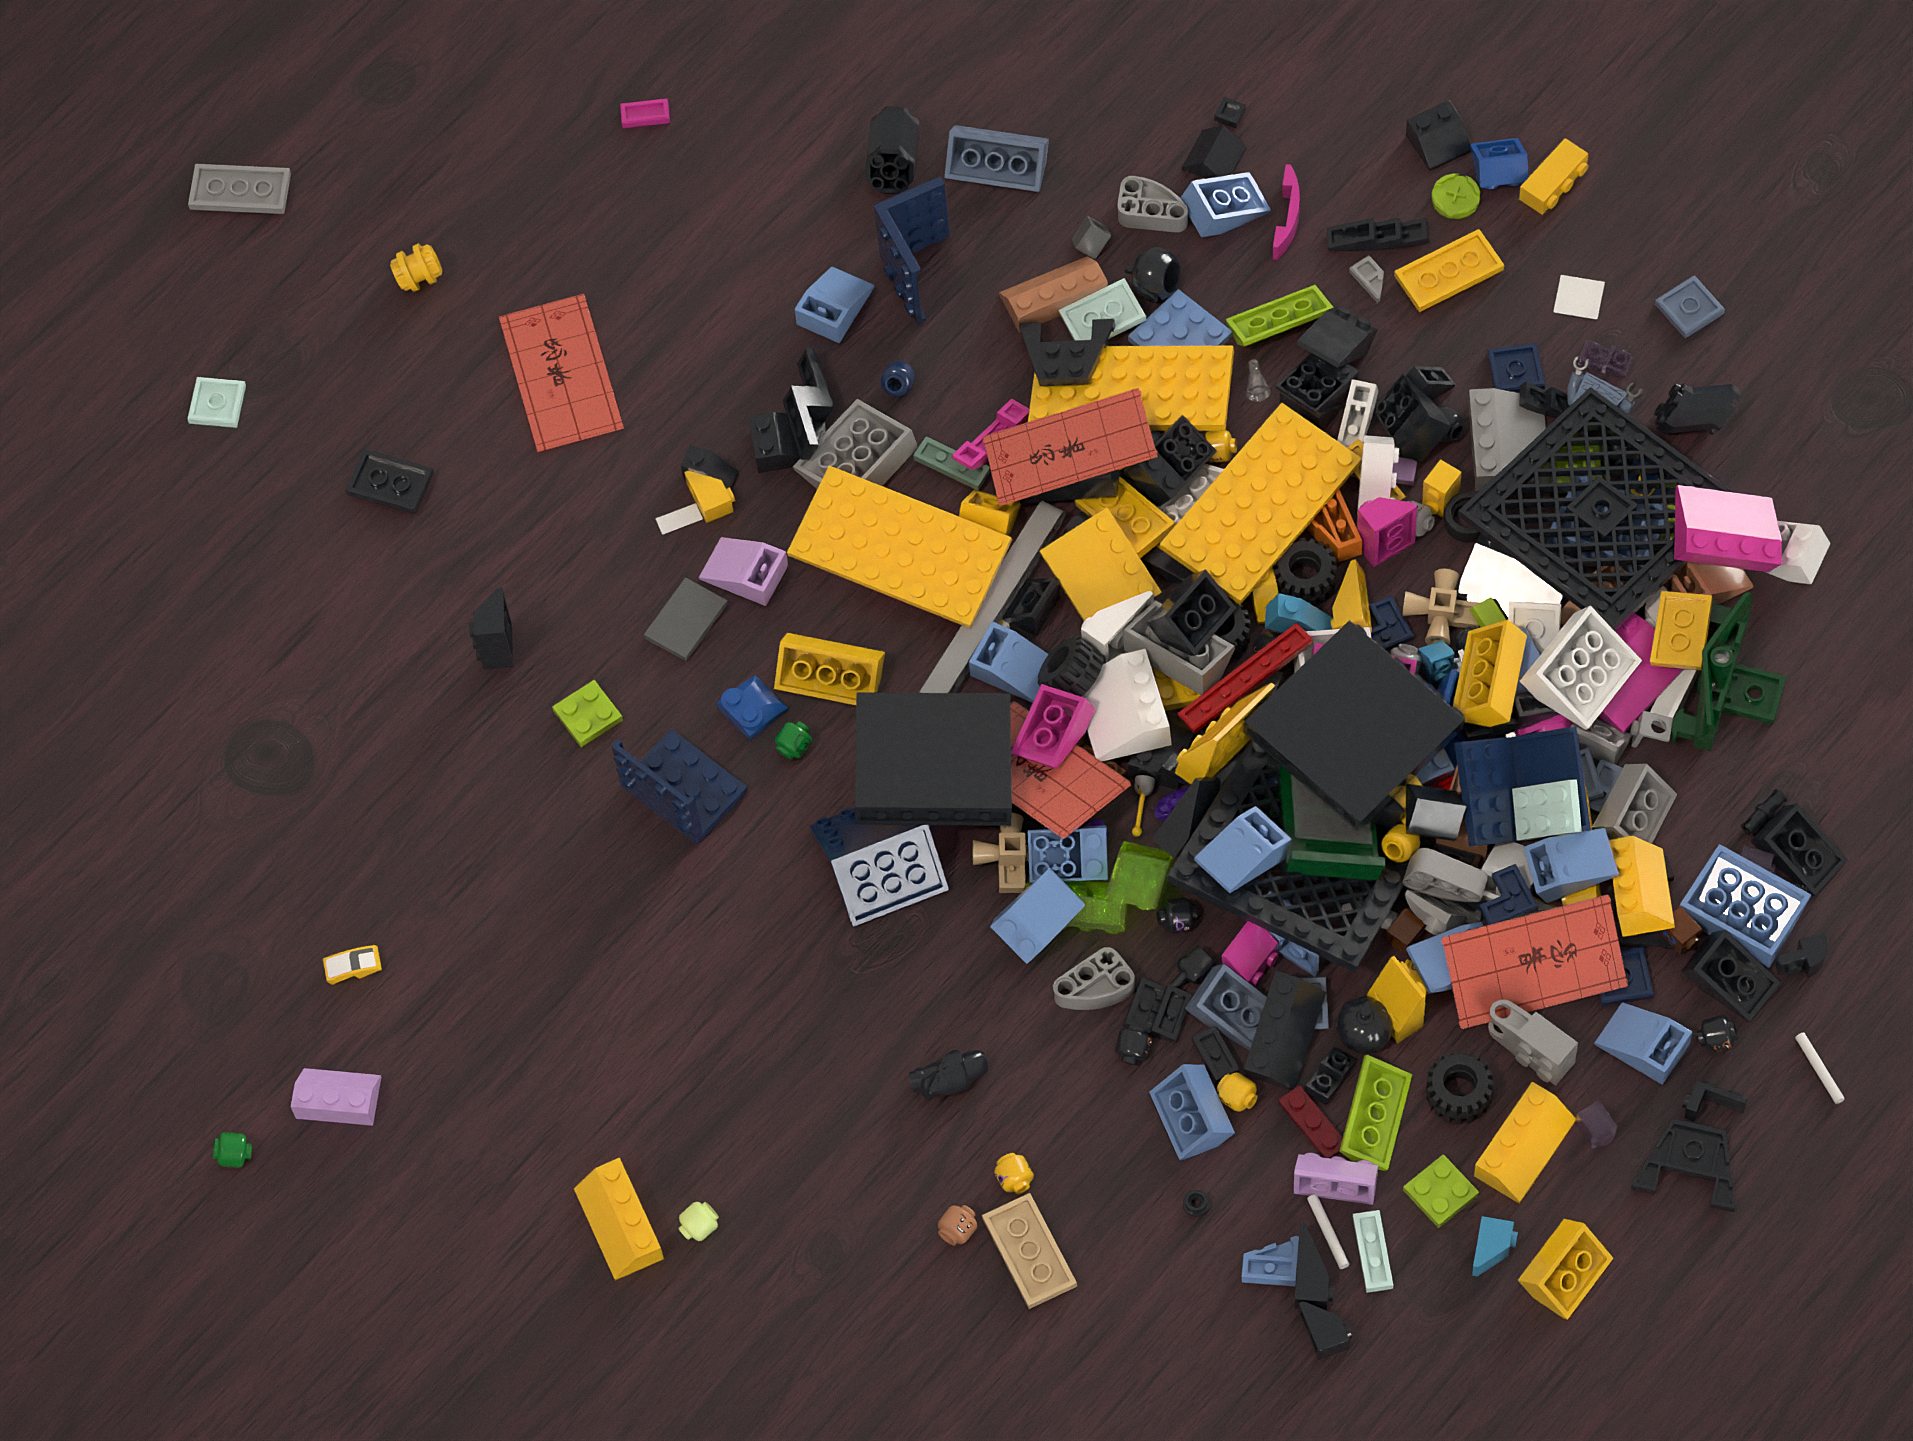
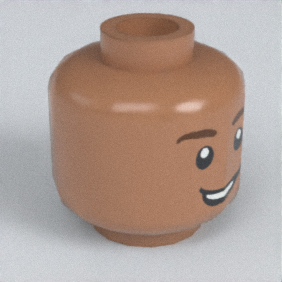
(957, 1224)

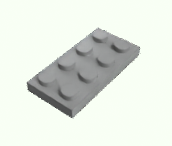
(239, 188)

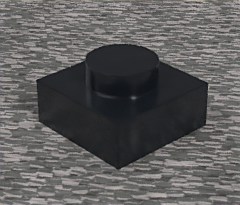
(1230, 112)

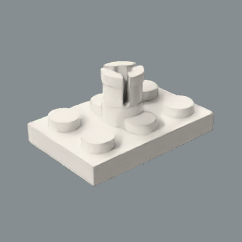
(1539, 619)

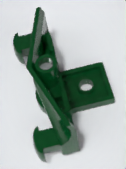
(1724, 683)

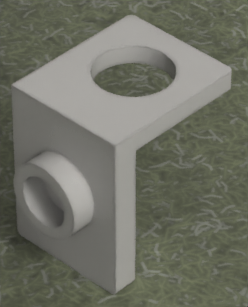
(1642, 728)

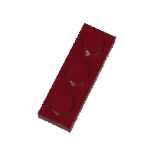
(1311, 1122)

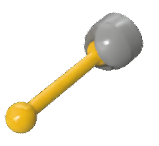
(1143, 786)

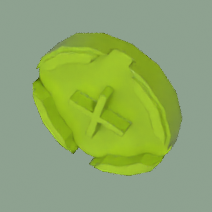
(1455, 196)

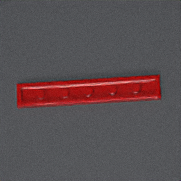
(1245, 678)

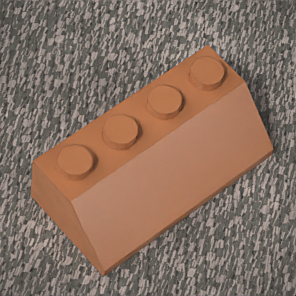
(1045, 295)

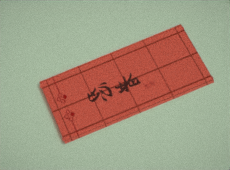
(561, 372)
(1069, 446)
(1064, 795)
(1535, 960)

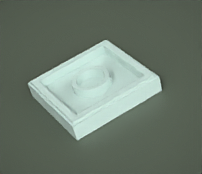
(216, 402)

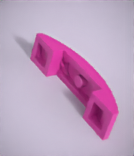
(1285, 235)
(974, 454)

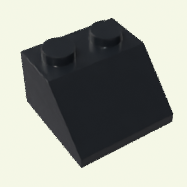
(1438, 135)

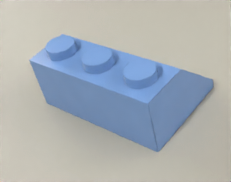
(1191, 1111)

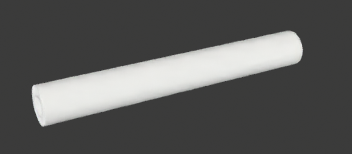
(1819, 1067)
(1328, 1231)

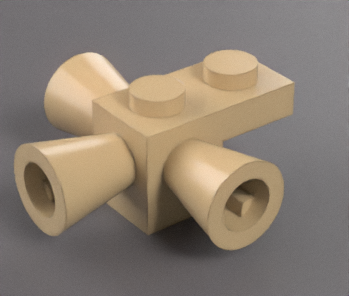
(1441, 608)
(1009, 853)

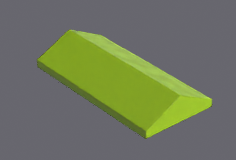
(1278, 315)
(1375, 1113)

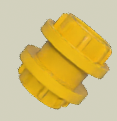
(416, 267)

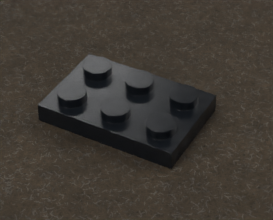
(389, 481)

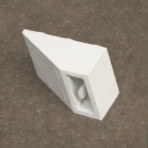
(1801, 552)
(1502, 856)

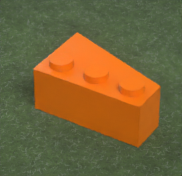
(1337, 529)

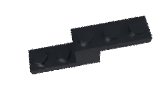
(808, 404)

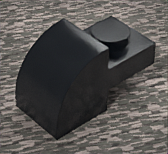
(1808, 956)

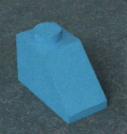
(1493, 1243)

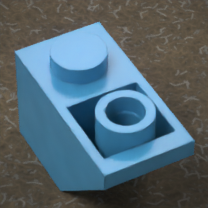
(1436, 661)

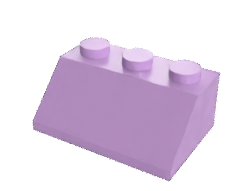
(336, 1096)
(1335, 1178)

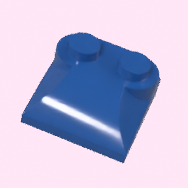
(751, 706)

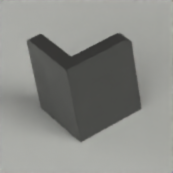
(1091, 237)

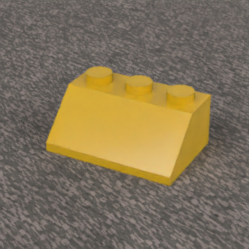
(1566, 1268)

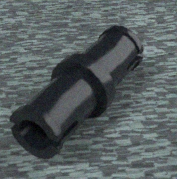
(1763, 812)

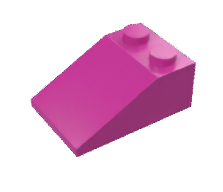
(1053, 726)

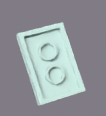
(1110, 302)
(1547, 810)

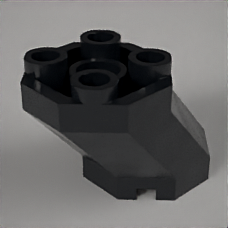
(892, 150)
(1696, 408)

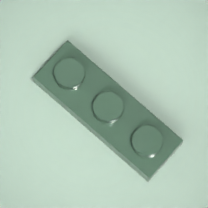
(940, 459)

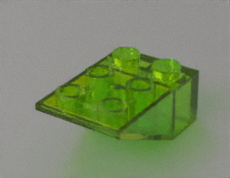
(1139, 876)

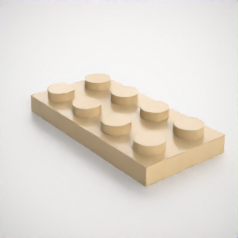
(1029, 1251)

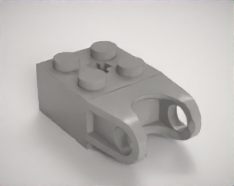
(1534, 1041)

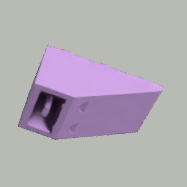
(746, 568)

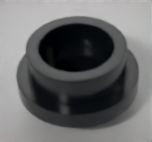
(1199, 1196)

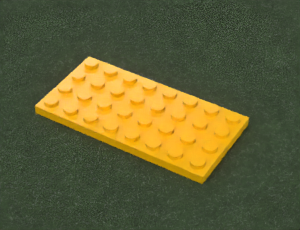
(1171, 379)
(1261, 502)
(899, 546)

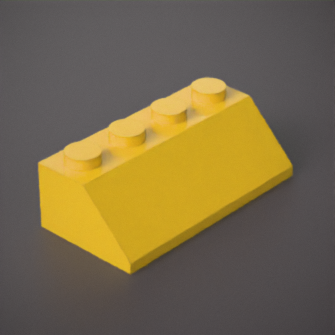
(827, 668)
(1490, 673)
(1641, 887)
(1524, 1143)
(618, 1219)

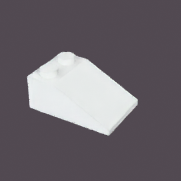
(1106, 627)

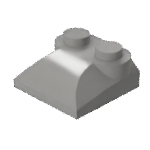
(1434, 913)

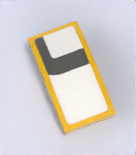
(353, 962)

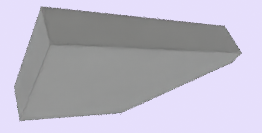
(1369, 276)

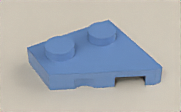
(1272, 1264)

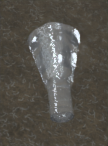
(1257, 387)

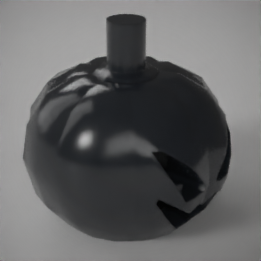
(1155, 274)
(1364, 1025)

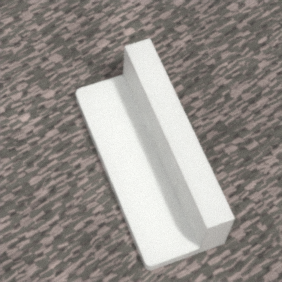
(1674, 695)

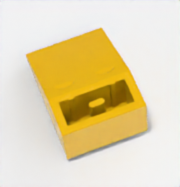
(1401, 997)

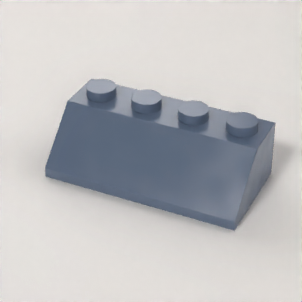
(996, 158)

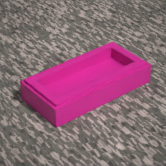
(645, 113)

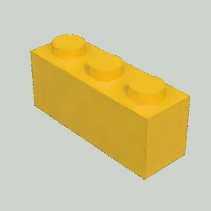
(1554, 176)

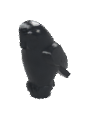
(949, 1074)

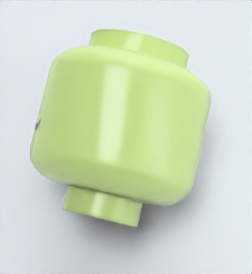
(698, 1221)

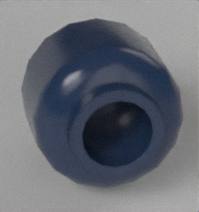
(897, 378)

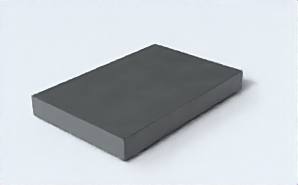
(685, 619)

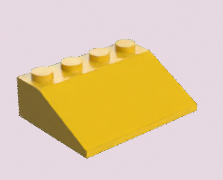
(1098, 565)
(1221, 739)

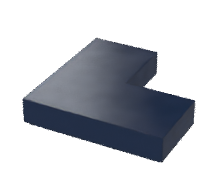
(1392, 626)
(1514, 897)

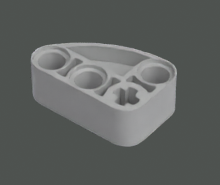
(1148, 199)
(1444, 877)
(1102, 988)

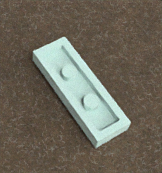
(1372, 1251)

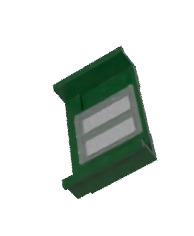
(1323, 840)

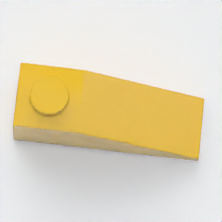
(1352, 600)

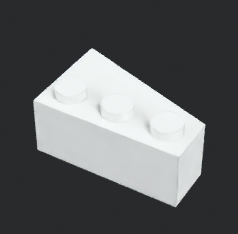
(1376, 468)

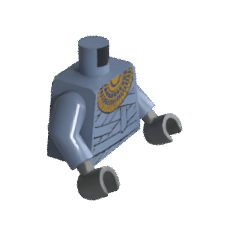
(1580, 383)

